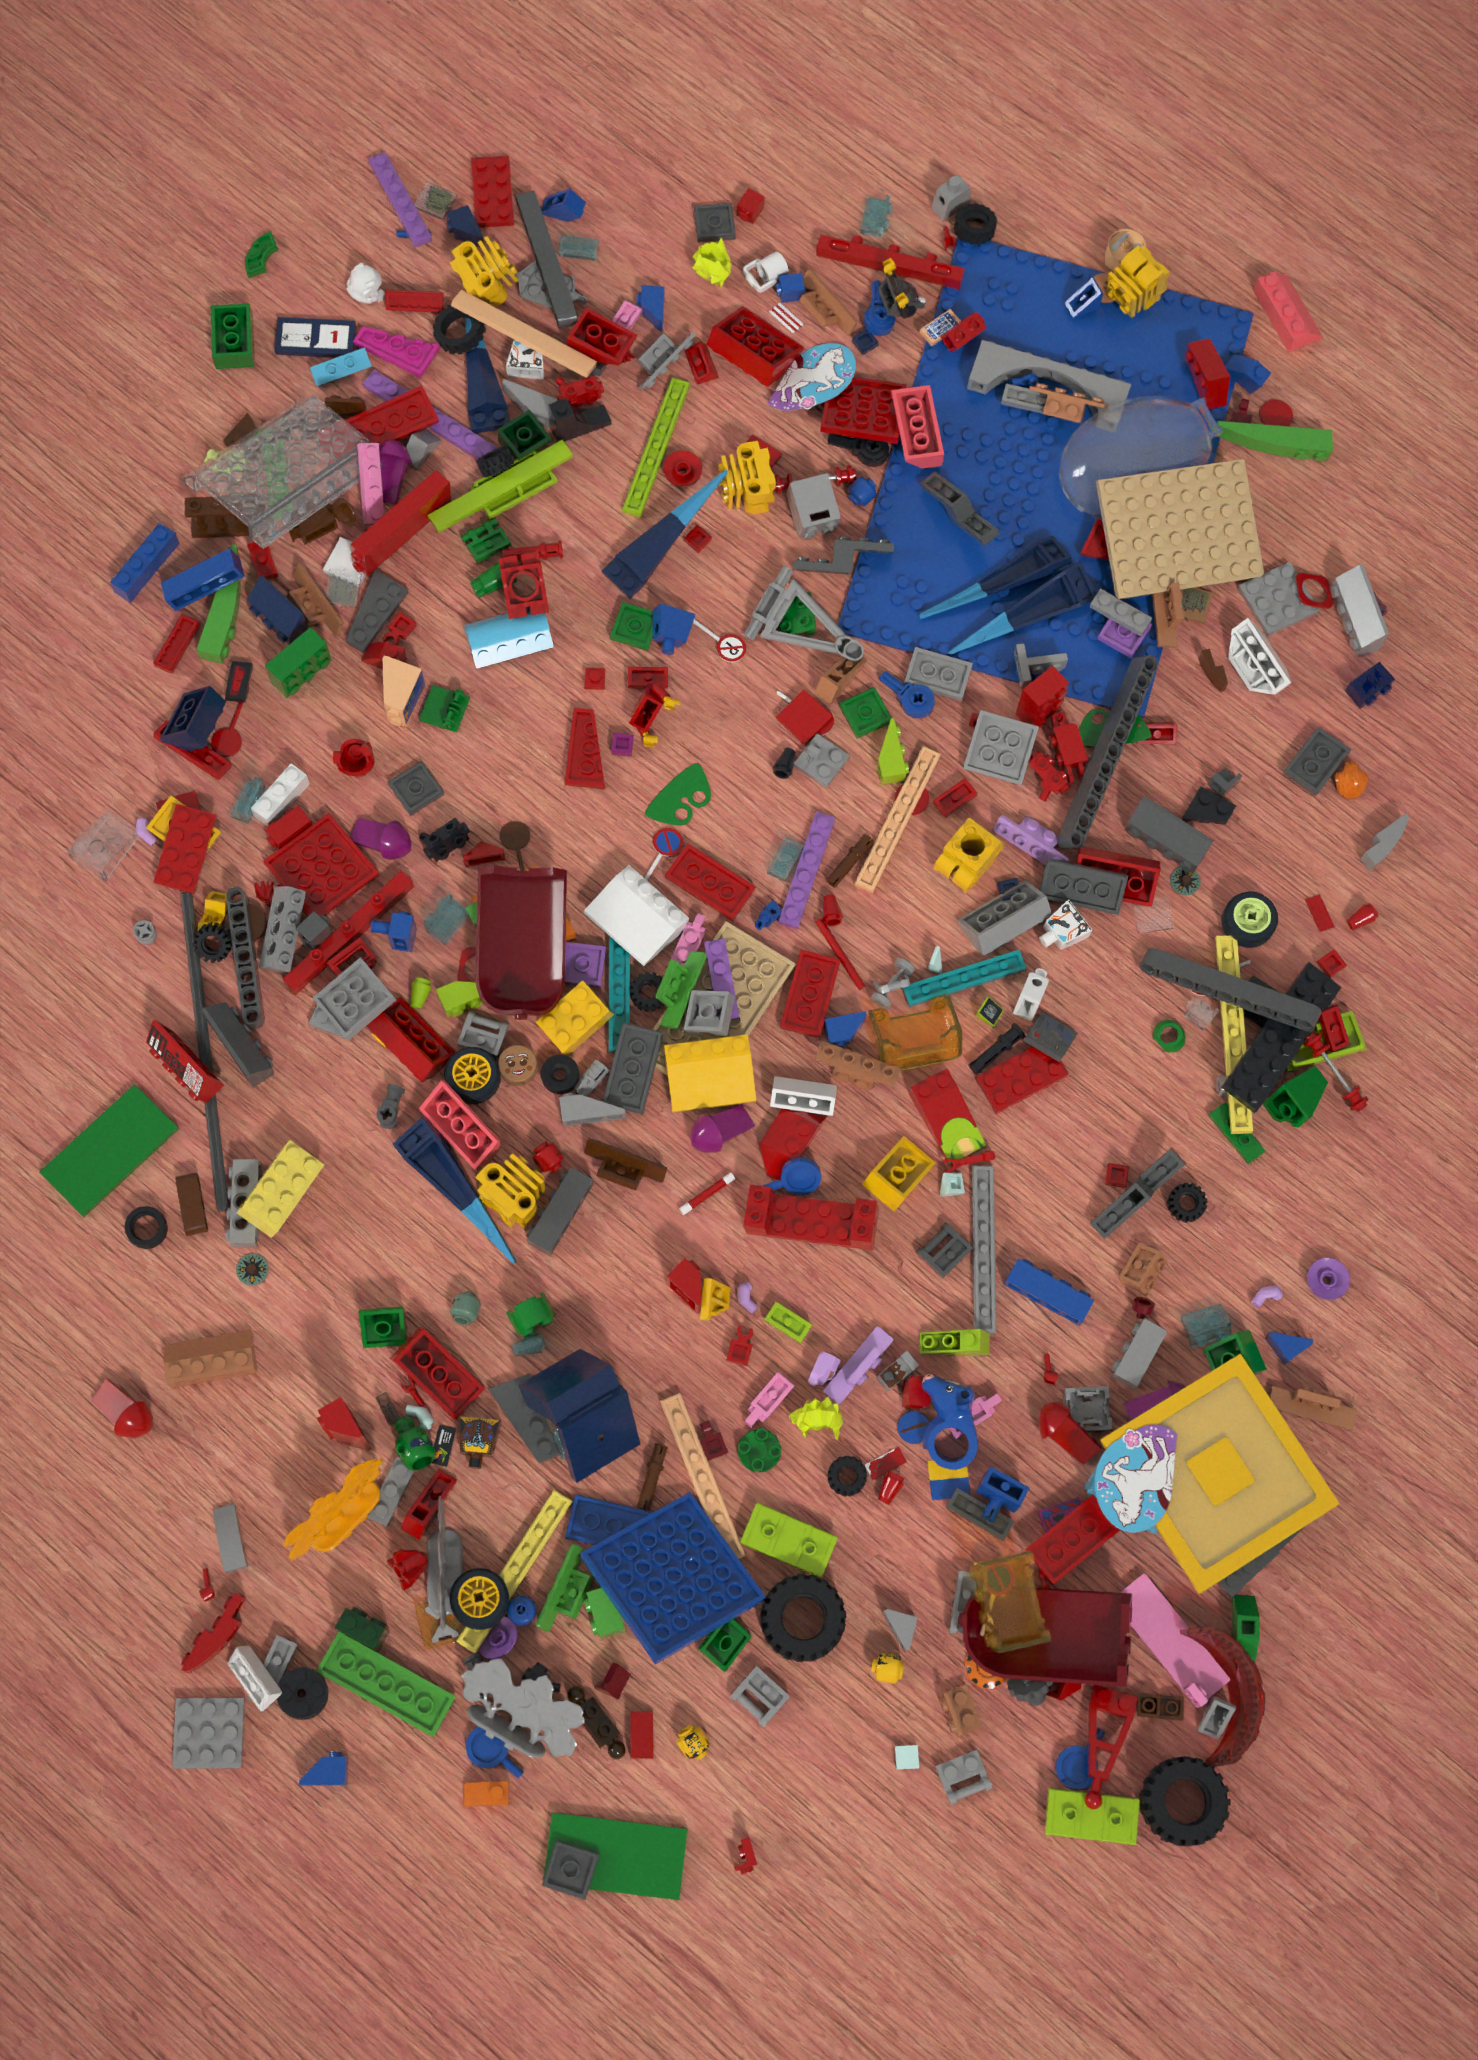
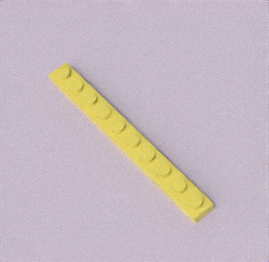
(1233, 1032)

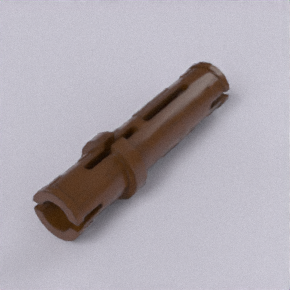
(855, 854)
(652, 1476)

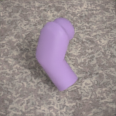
(142, 832)
(1267, 1292)
(743, 1297)

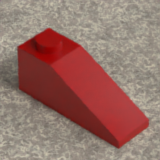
(426, 1505)

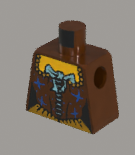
(478, 1438)

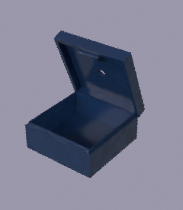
(584, 1403)

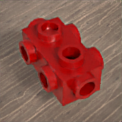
(581, 391)
(1051, 778)

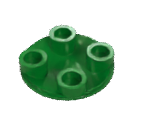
(759, 1450)

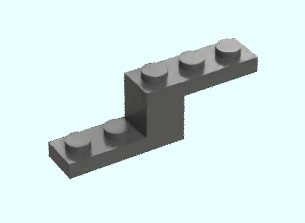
(959, 508)
(843, 556)
(1138, 1193)
(1239, 1578)

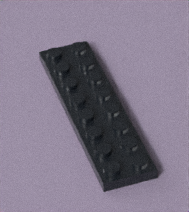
(1277, 1043)

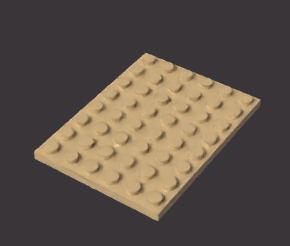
(1180, 528)

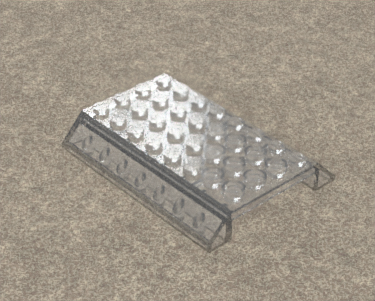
(283, 469)

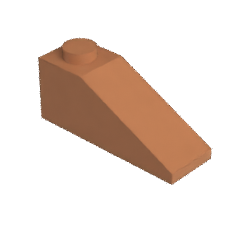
(838, 678)

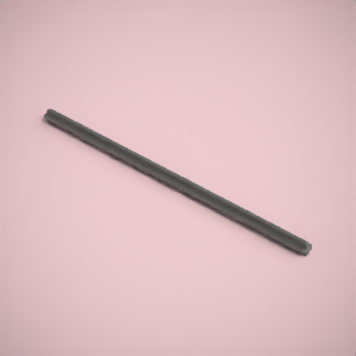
(204, 1052)

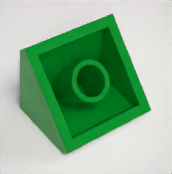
(383, 1326)
(724, 1644)

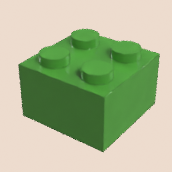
(606, 1617)

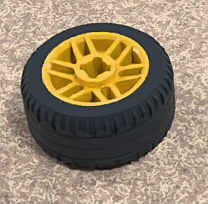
(469, 1062)
(483, 1613)

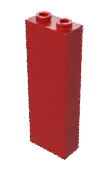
(400, 523)

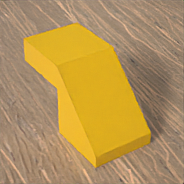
(215, 909)

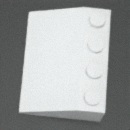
(636, 915)

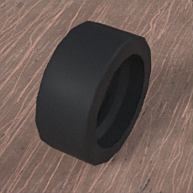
(134, 1216)

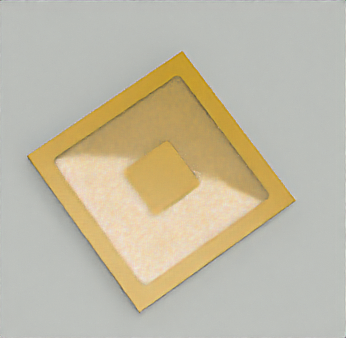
(1235, 1475)

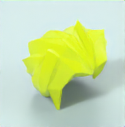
(712, 262)
(818, 1415)

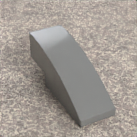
(1384, 843)
(230, 1539)

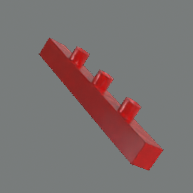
(871, 257)
(348, 932)

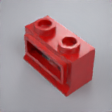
(347, 953)

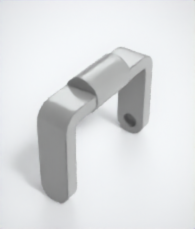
(892, 986)

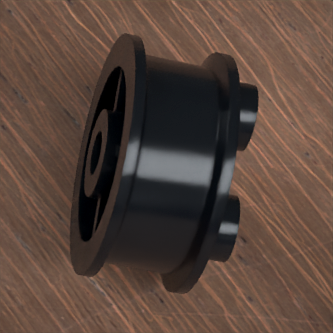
(316, 1693)

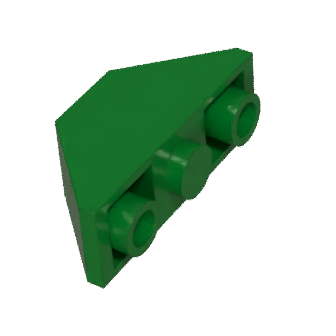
(1246, 1623)

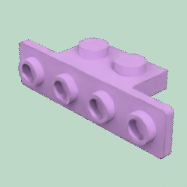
(1030, 838)
(858, 1365)

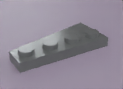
(377, 607)
(527, 1422)

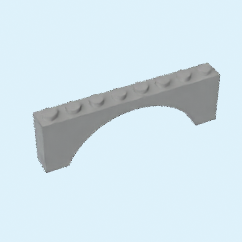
(1000, 363)

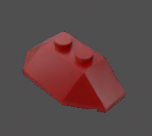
(788, 1138)

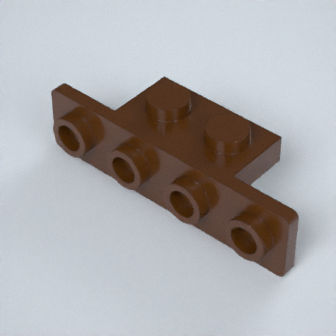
(623, 1166)

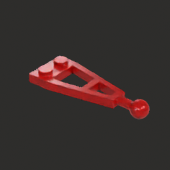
(1116, 1704)

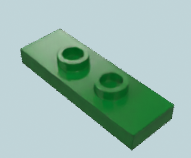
(1244, 1144)

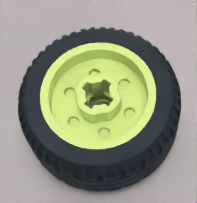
(1250, 919)

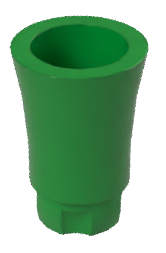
(488, 581)

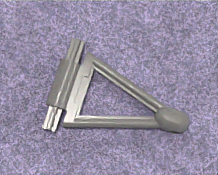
(774, 606)

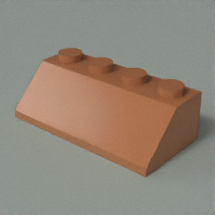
(210, 1359)

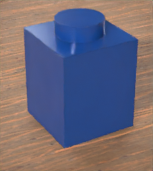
(790, 287)

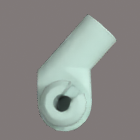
(422, 1414)

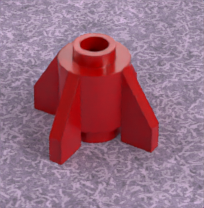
(408, 1566)

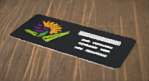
(443, 1445)

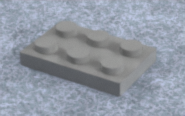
(939, 673)

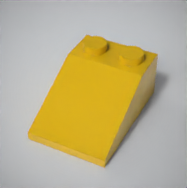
(898, 1173)

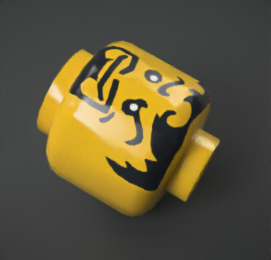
(888, 1668)
(693, 1742)

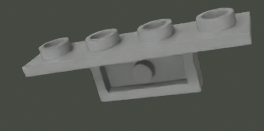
(659, 355)

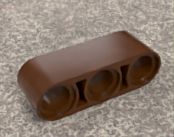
(191, 1204)

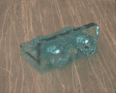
(875, 216)
(248, 797)
(445, 919)
(1206, 1325)

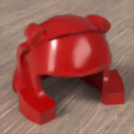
(354, 757)

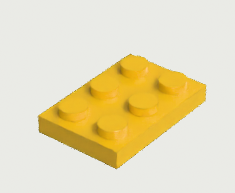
(161, 822)

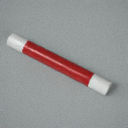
(707, 1193)

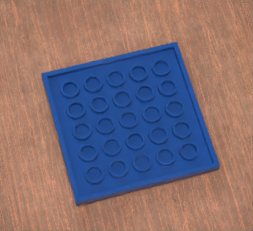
(672, 1577)

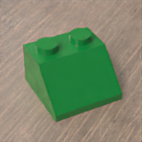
(1233, 1345)

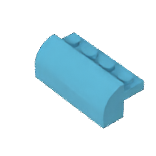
(506, 638)

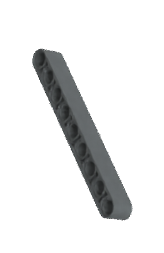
(546, 259)
(1231, 989)

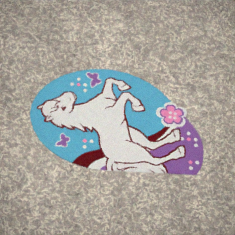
(815, 377)
(1137, 1477)

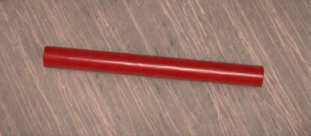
(840, 954)

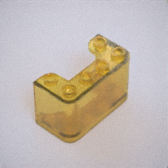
(1008, 1601)

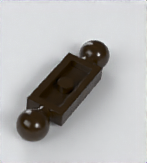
(597, 1723)

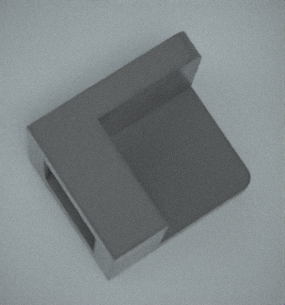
(1223, 782)

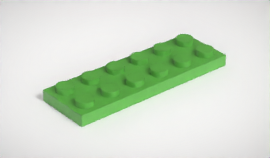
(386, 1684)

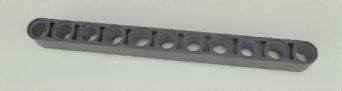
(1107, 752)

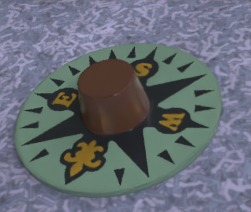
(1185, 882)
(252, 1269)

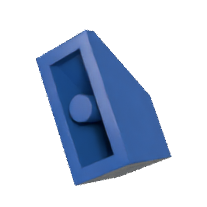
(563, 205)
(652, 304)
(1247, 372)
(843, 1029)
(327, 1771)

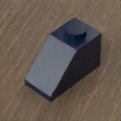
(463, 225)

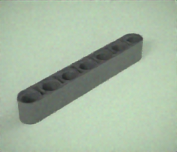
(249, 966)

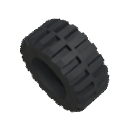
(825, 1596)
(1215, 1801)

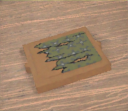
(1196, 604)

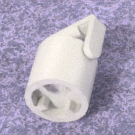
(768, 269)

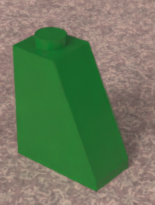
(1297, 1098)

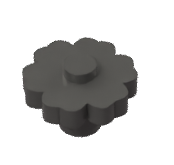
(1029, 1690)

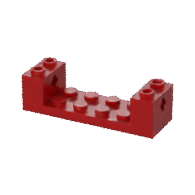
(811, 1219)

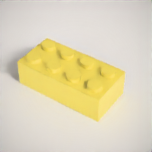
(280, 1188)

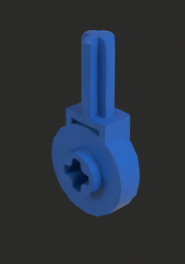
(875, 317)
(909, 694)

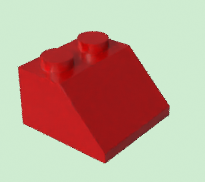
(686, 1283)

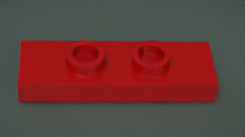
(414, 301)
(176, 643)

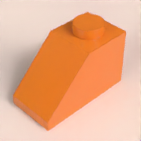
(487, 1793)

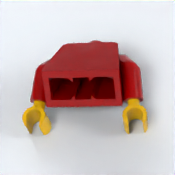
(648, 708)

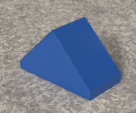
(1085, 299)
(1287, 1346)

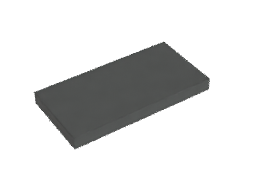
(1083, 885)
(633, 1068)

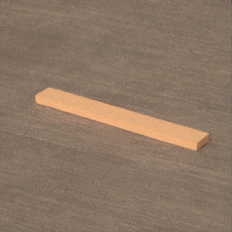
(524, 333)
(897, 819)
(699, 1470)

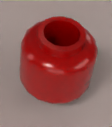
(548, 1157)

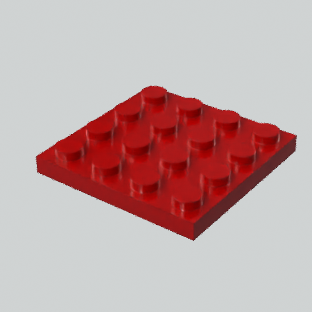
(863, 411)
(323, 865)

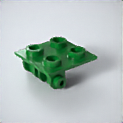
(798, 619)
(445, 708)

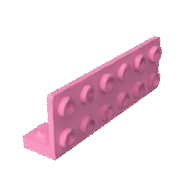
(1181, 1656)

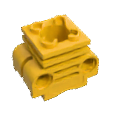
(483, 272)
(1137, 281)
(748, 479)
(964, 867)
(512, 1190)

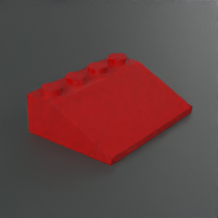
(754, 345)

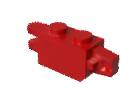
(1068, 746)

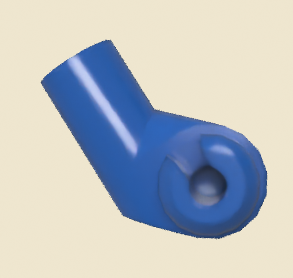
(1026, 380)

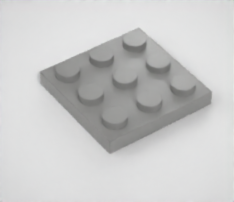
(1276, 599)
(1001, 747)
(354, 999)
(208, 1733)

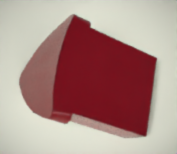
(614, 1681)

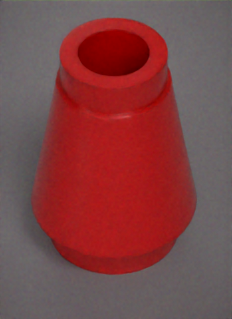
(831, 911)
(1363, 916)
(890, 1487)

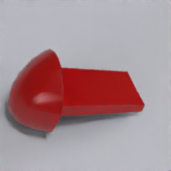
(129, 1417)
(1065, 1431)

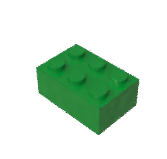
(232, 336)
(298, 662)

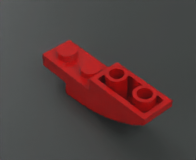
(211, 1644)

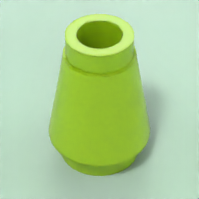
(419, 992)

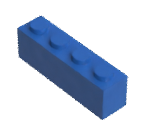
(144, 562)
(202, 579)
(1049, 1292)

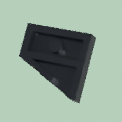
(1209, 808)

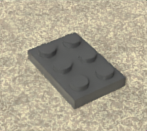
(1316, 761)

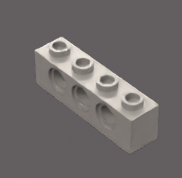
(281, 929)
(240, 1170)

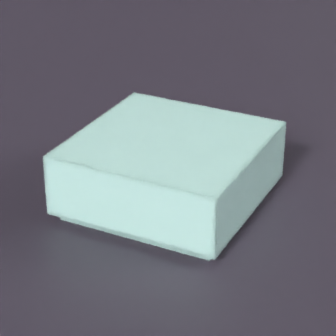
(907, 1757)

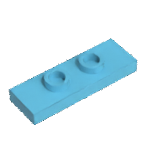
(340, 366)

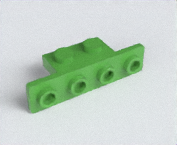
(677, 987)
(567, 1592)

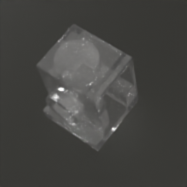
(1200, 1013)

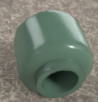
(465, 1308)

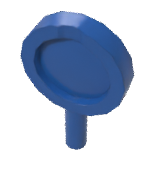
(798, 1176)
(489, 1752)
(1072, 1766)

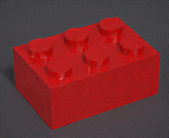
(1042, 697)

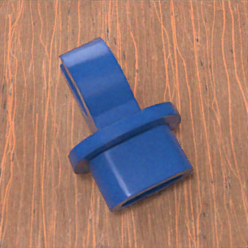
(766, 918)

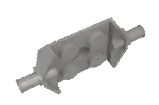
(531, 286)

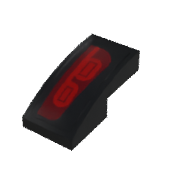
(238, 681)

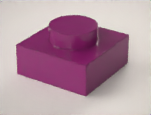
(622, 744)

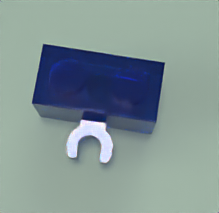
(1370, 685)

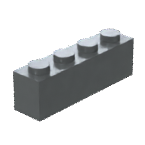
(560, 1211)

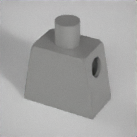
(951, 197)

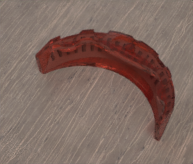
(1244, 1693)

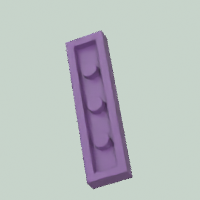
(720, 971)

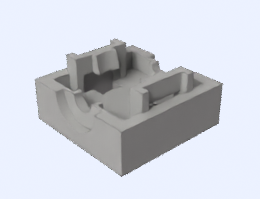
(708, 1003)
(1096, 1409)

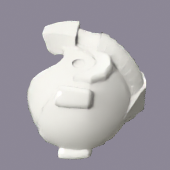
(364, 284)

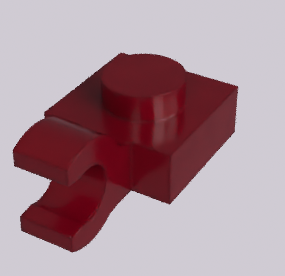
(1242, 416)
(712, 1444)

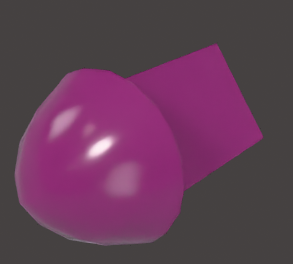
(394, 461)
(389, 839)
(713, 1131)
(1144, 1403)

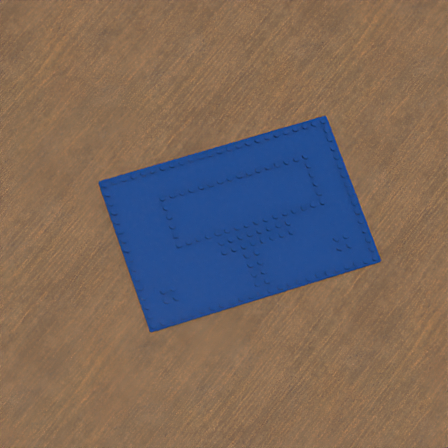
(1012, 464)

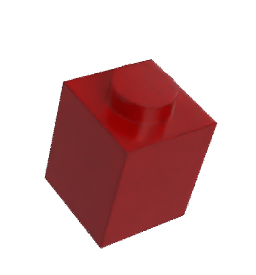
(750, 206)
(914, 1395)

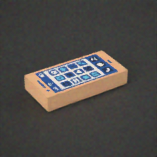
(937, 327)

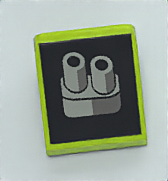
(989, 1012)

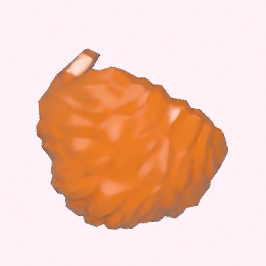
(1351, 781)

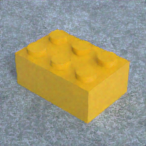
(575, 1018)

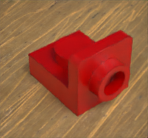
(746, 1851)

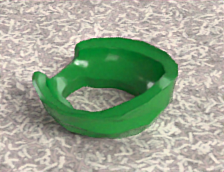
(1171, 1046)

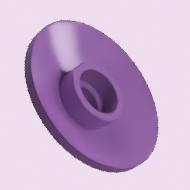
(1337, 1275)
(499, 1640)

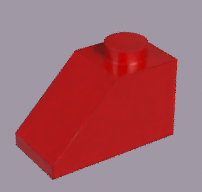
(377, 650)

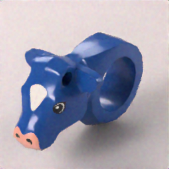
(954, 1410)

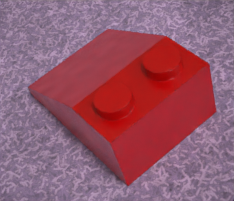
(600, 338)

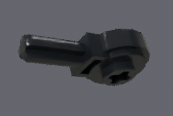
(862, 449)

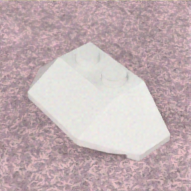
(1257, 660)

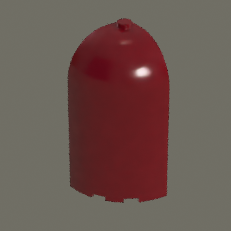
(521, 939)
(1085, 1634)

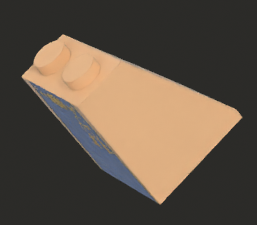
(401, 689)

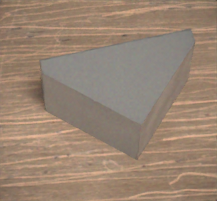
(421, 447)
(902, 1627)
(1216, 1717)

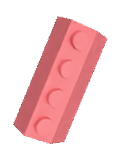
(1286, 311)
(918, 426)
(460, 1126)

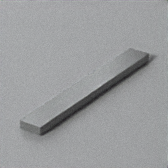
(984, 1248)

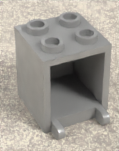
(812, 497)

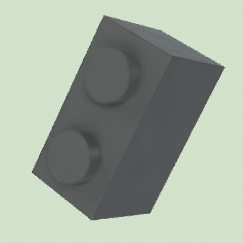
(314, 930)

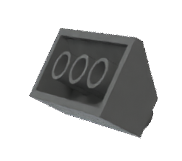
(1168, 835)
(238, 1042)

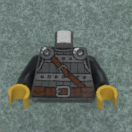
(898, 295)

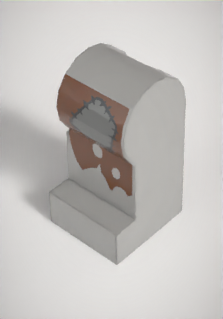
(898, 1371)

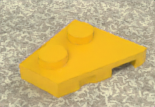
(714, 1298)

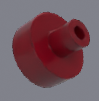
(1143, 1307)

